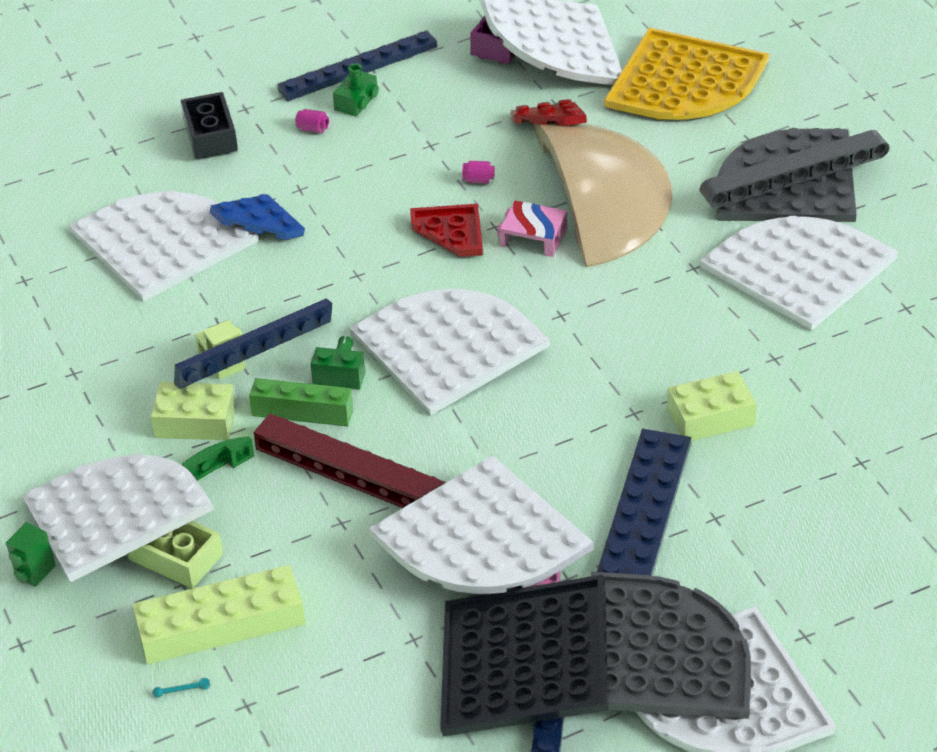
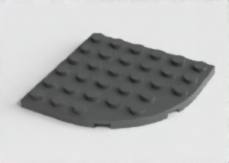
(823, 197)
(673, 650)

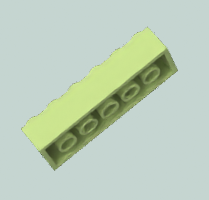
(219, 614)

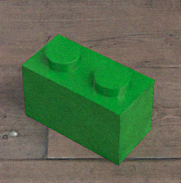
(30, 554)

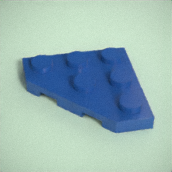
(258, 215)

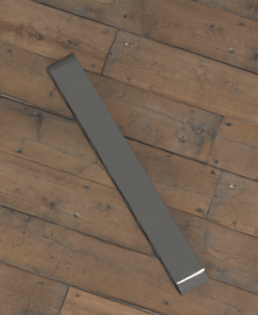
(794, 168)

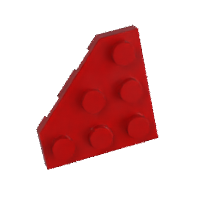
(563, 113)
(450, 227)

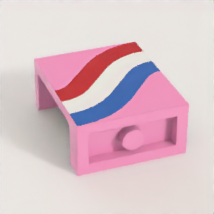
(534, 223)

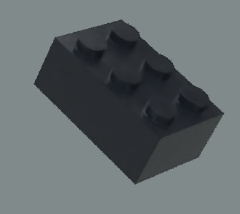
(209, 125)

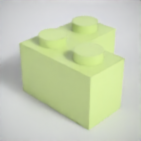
(218, 335)

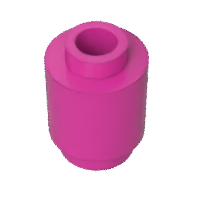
(312, 120)
(478, 172)

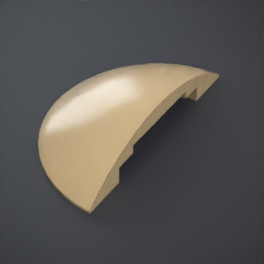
(613, 188)

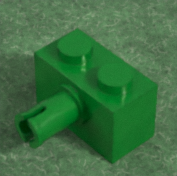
(355, 91)
(338, 366)

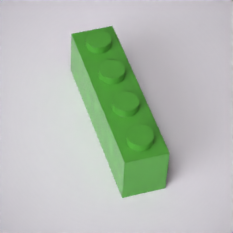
(301, 402)

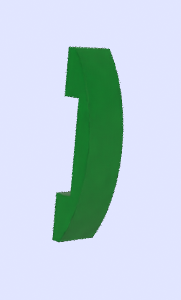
(231, 451)

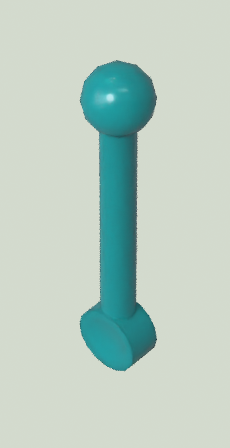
(203, 683)

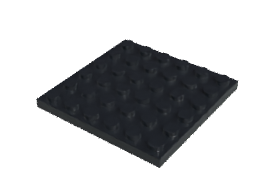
(524, 656)

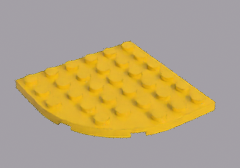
(684, 77)

